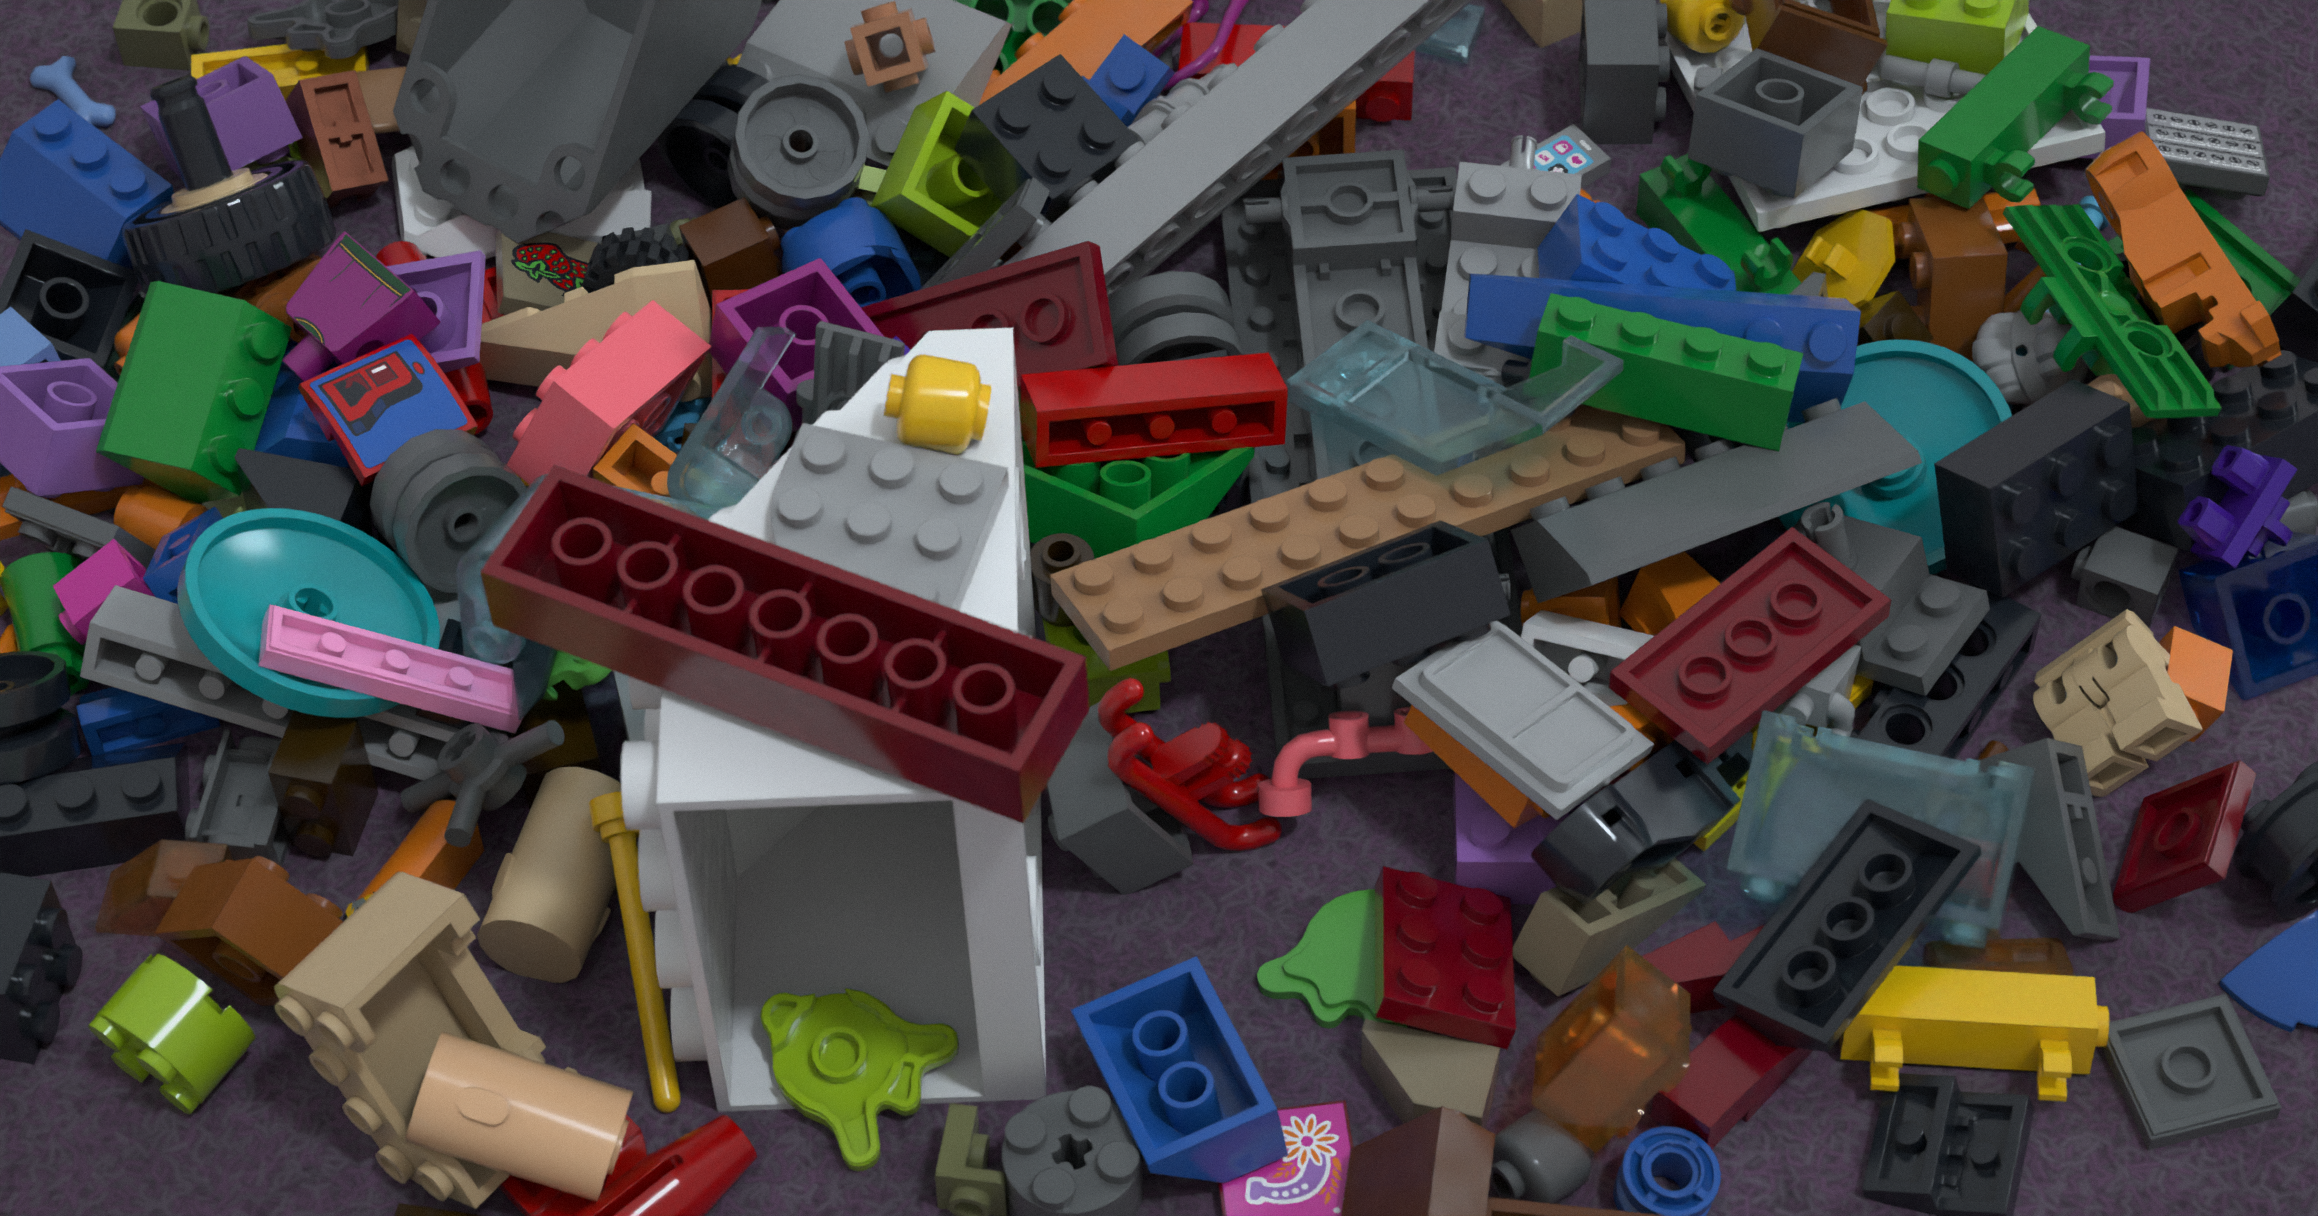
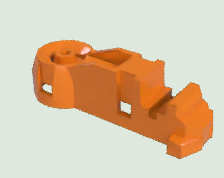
(2176, 258)

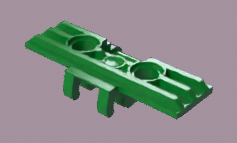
(2104, 314)

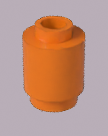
(153, 513)

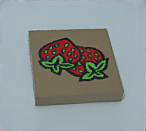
(539, 270)

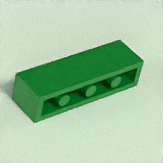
(1677, 371)

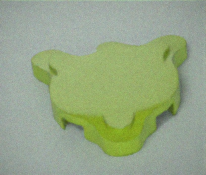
(850, 1060)

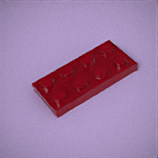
(1749, 644)

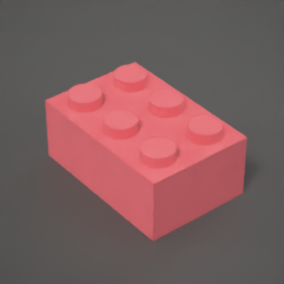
(610, 385)

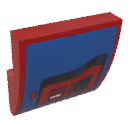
(383, 402)

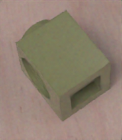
(160, 33)

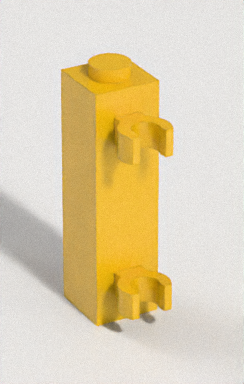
(1979, 1023)

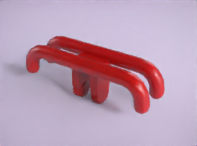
(1185, 770)

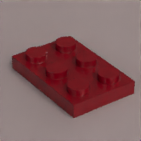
(1444, 958)

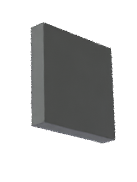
(2188, 1072)

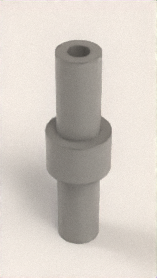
(1937, 77)

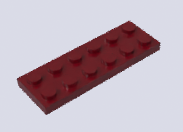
(1049, 300)

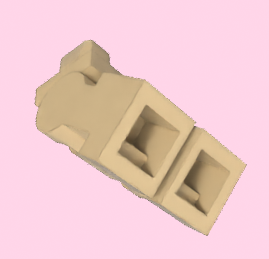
(2115, 702)

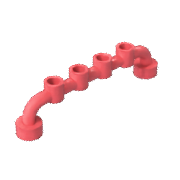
(1345, 739)

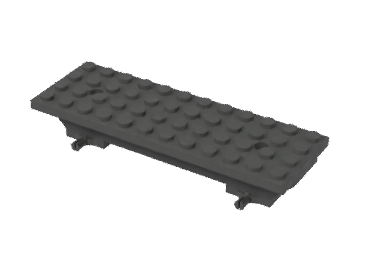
(1303, 270)

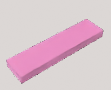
(388, 668)

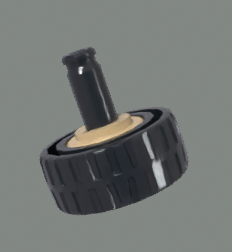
(225, 221)

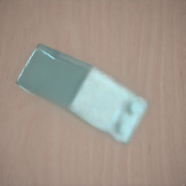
(1434, 407)

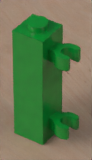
(2005, 114)
(1701, 217)

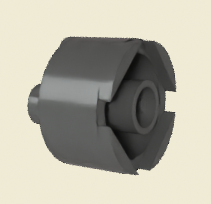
(1072, 1158)

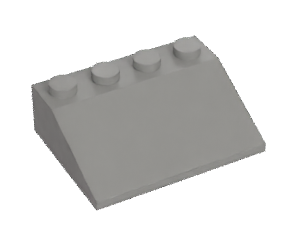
(810, 40)

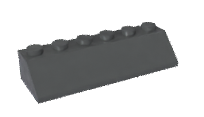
(1707, 499)

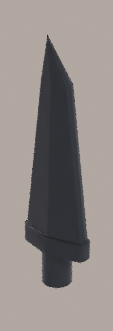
(532, 674)

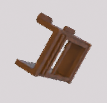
(1835, 43)

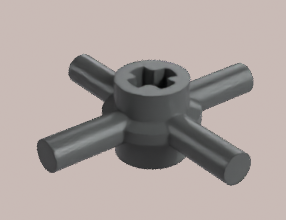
(482, 772)

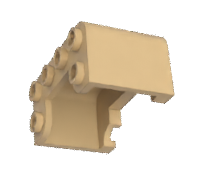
(374, 1012)

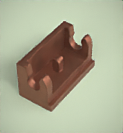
(337, 136)

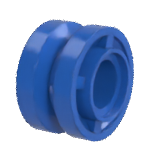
(1670, 1154)

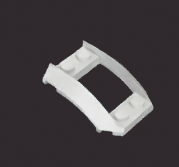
(445, 232)

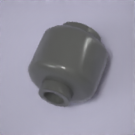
(1538, 1160)

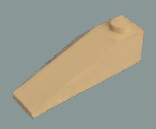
(534, 342)

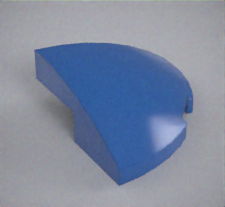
(2281, 978)

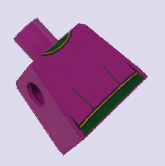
(351, 309)

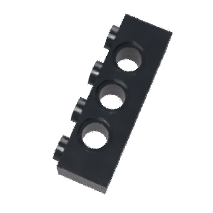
(1964, 689)

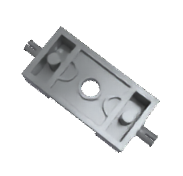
(1497, 231)

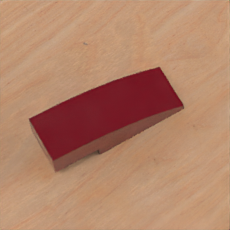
(1726, 1081)

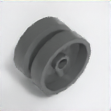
(797, 149)
(1172, 319)
(439, 501)

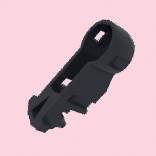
(1642, 819)

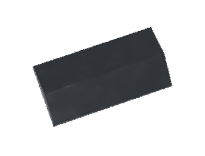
(1845, 927)

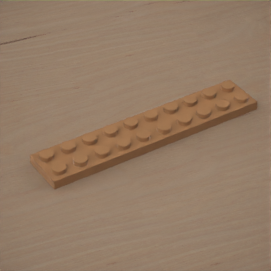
(1215, 569)

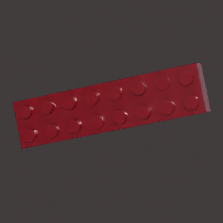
(788, 642)

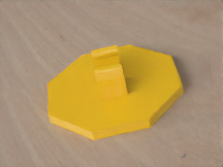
(1852, 254)

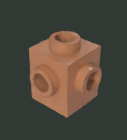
(869, 59)

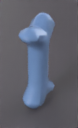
(60, 81)

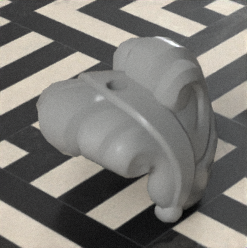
(2025, 377)

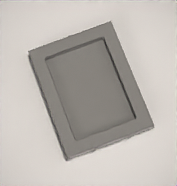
(1524, 718)

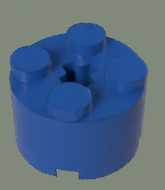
(859, 250)

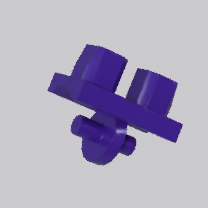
(2246, 513)

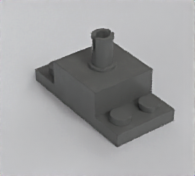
(1927, 613)

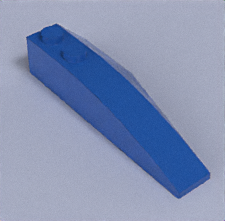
(1825, 329)

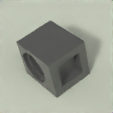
(2124, 574)

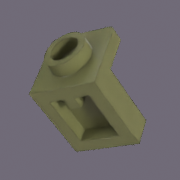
(961, 1171)

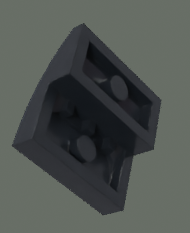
(1948, 1148)

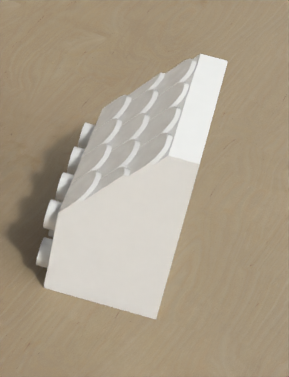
(832, 875)

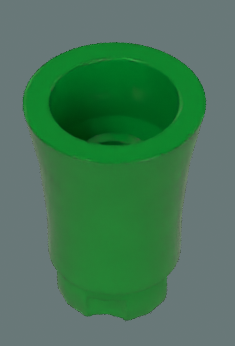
(36, 609)

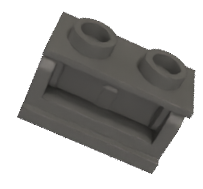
(240, 801)

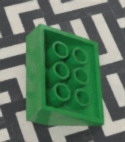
(1127, 499)

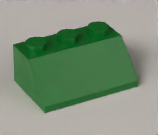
(193, 390)

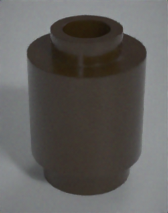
(1051, 556)

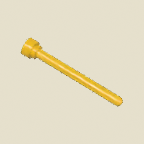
(608, 819)

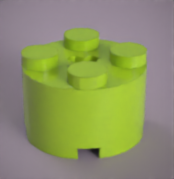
(173, 1030)

